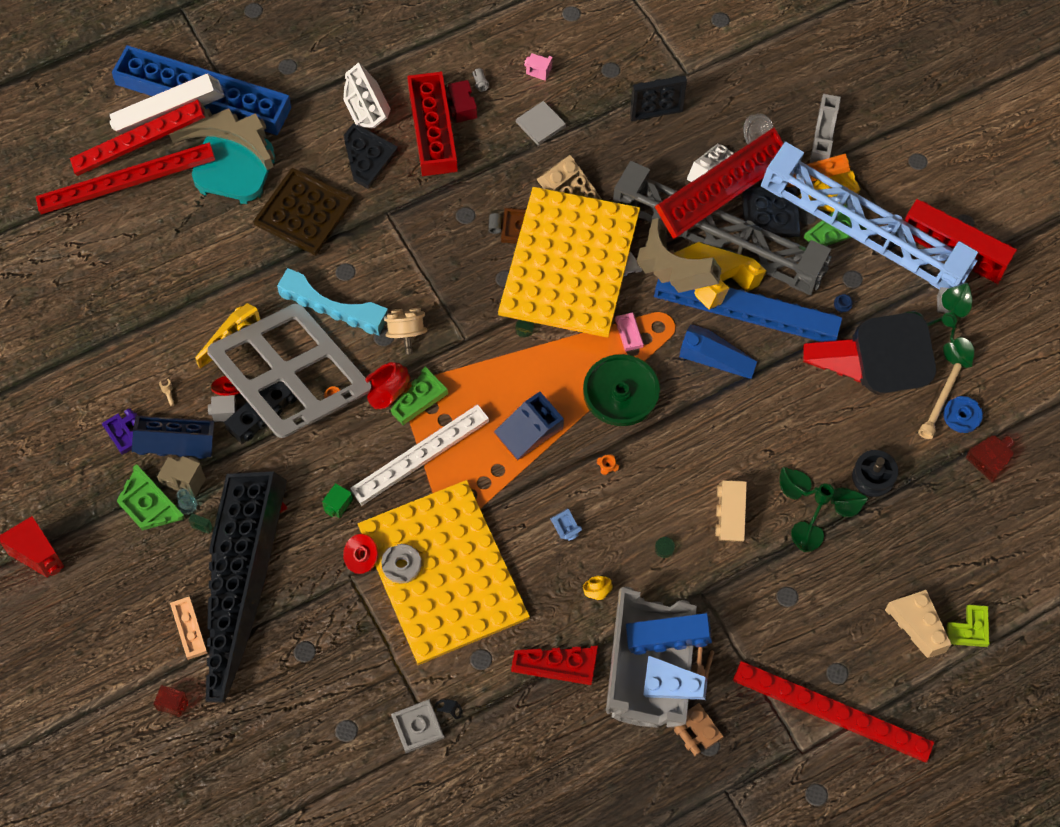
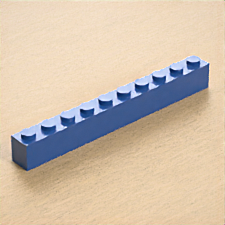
(762, 312)

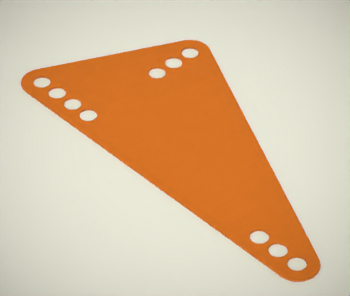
(503, 386)

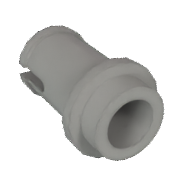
(481, 83)

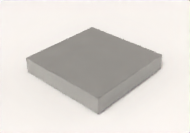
(540, 123)
(417, 726)

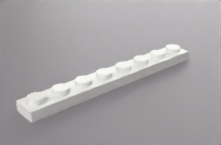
(419, 455)

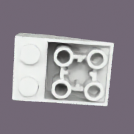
(708, 160)

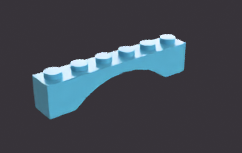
(365, 316)

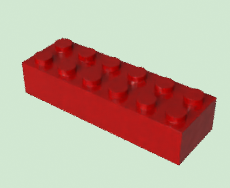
(432, 124)
(992, 254)

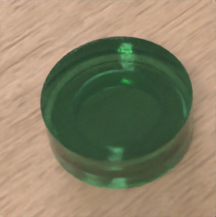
(524, 328)
(664, 547)

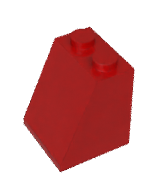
(30, 546)

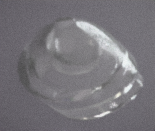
(756, 126)

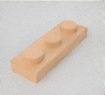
(188, 628)

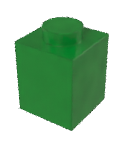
(337, 501)

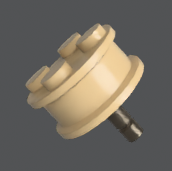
(405, 325)

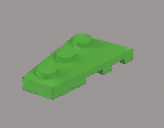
(421, 395)

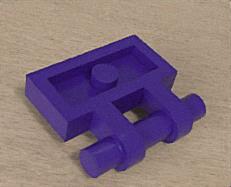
(119, 432)

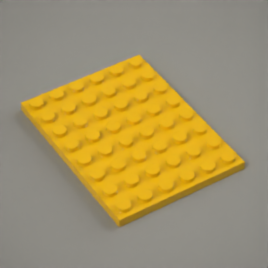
(569, 262)
(462, 578)

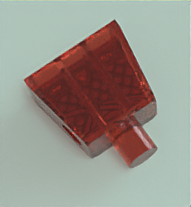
(991, 456)

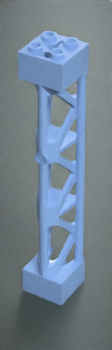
(788, 162)

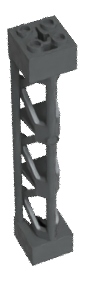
(812, 260)

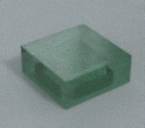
(200, 523)

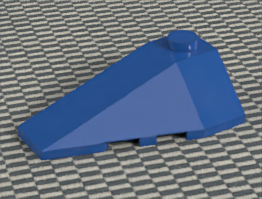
(711, 350)

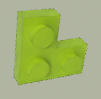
(975, 630)

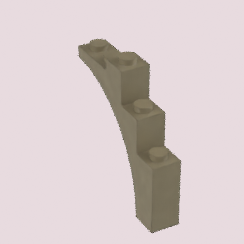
(247, 132)
(681, 272)

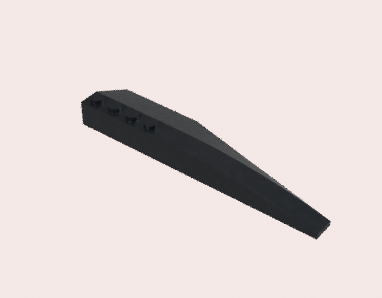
(238, 570)

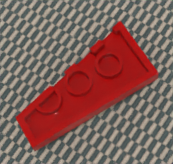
(565, 664)

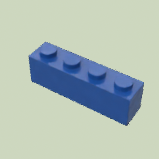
(669, 633)

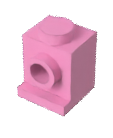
(538, 66)

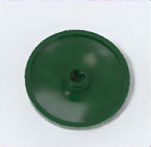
(621, 390)

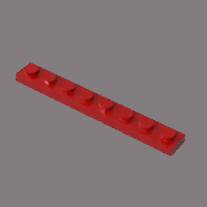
(137, 137)

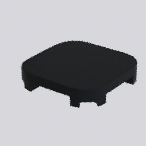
(895, 353)

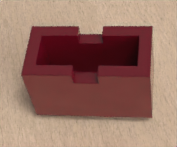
(462, 103)

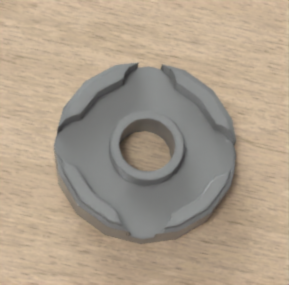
(404, 574)

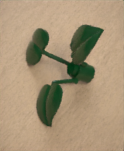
(959, 304)
(846, 501)

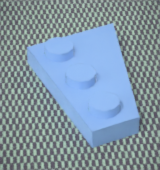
(671, 681)

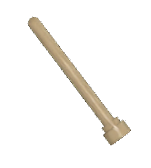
(927, 429)

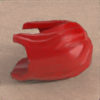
(387, 384)

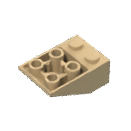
(568, 178)

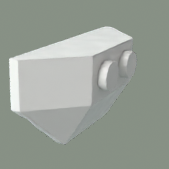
(364, 98)

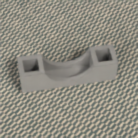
(825, 128)

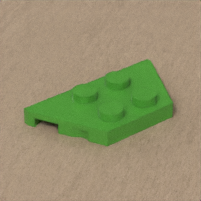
(146, 502)

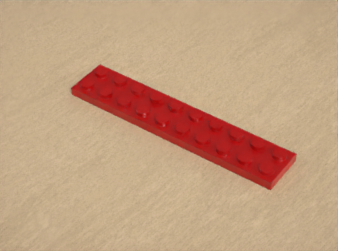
(719, 184)

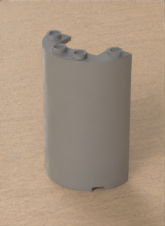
(629, 670)

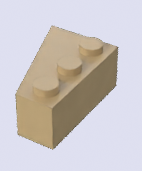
(731, 511)
(921, 622)

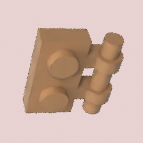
(702, 727)

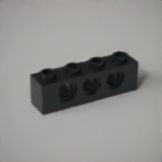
(245, 432)

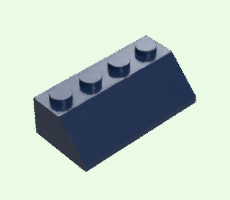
(172, 436)

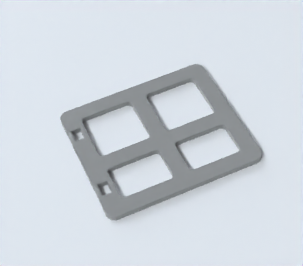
(286, 370)

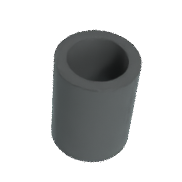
(495, 223)

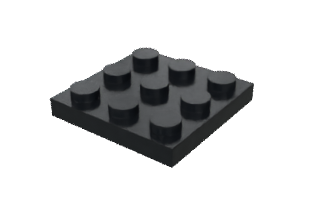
(658, 98)
(771, 211)

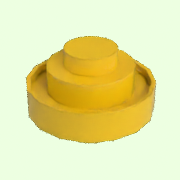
(597, 587)

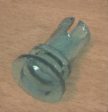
(186, 503)

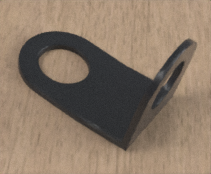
(449, 707)

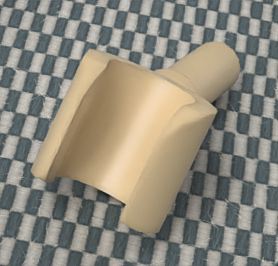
(167, 390)

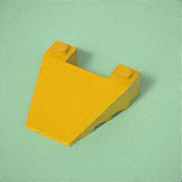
(742, 269)

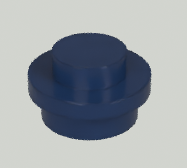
(843, 303)

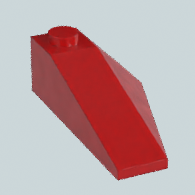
(835, 356)

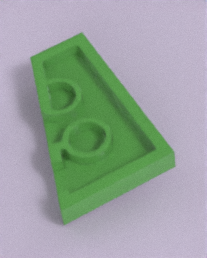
(827, 234)

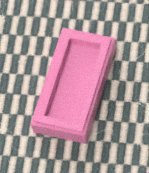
(629, 331)

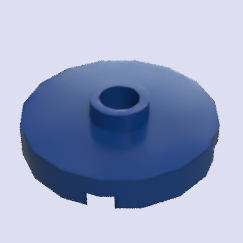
(967, 407)

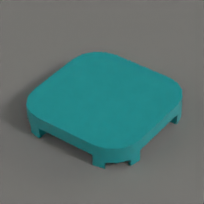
(234, 173)

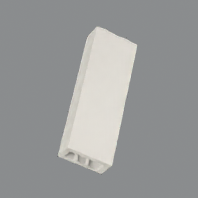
(203, 88)

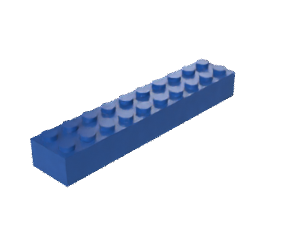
(155, 74)

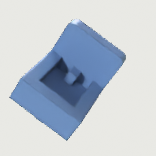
(566, 525)

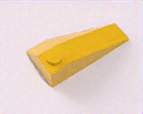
(239, 319)

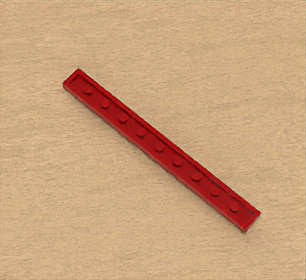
(125, 178)
(833, 711)

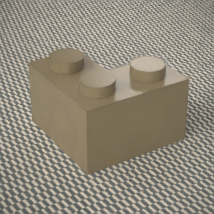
(182, 474)

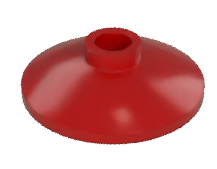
(224, 387)
(354, 552)

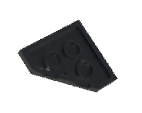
(367, 154)

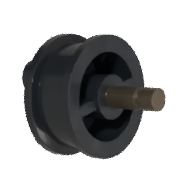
(875, 473)

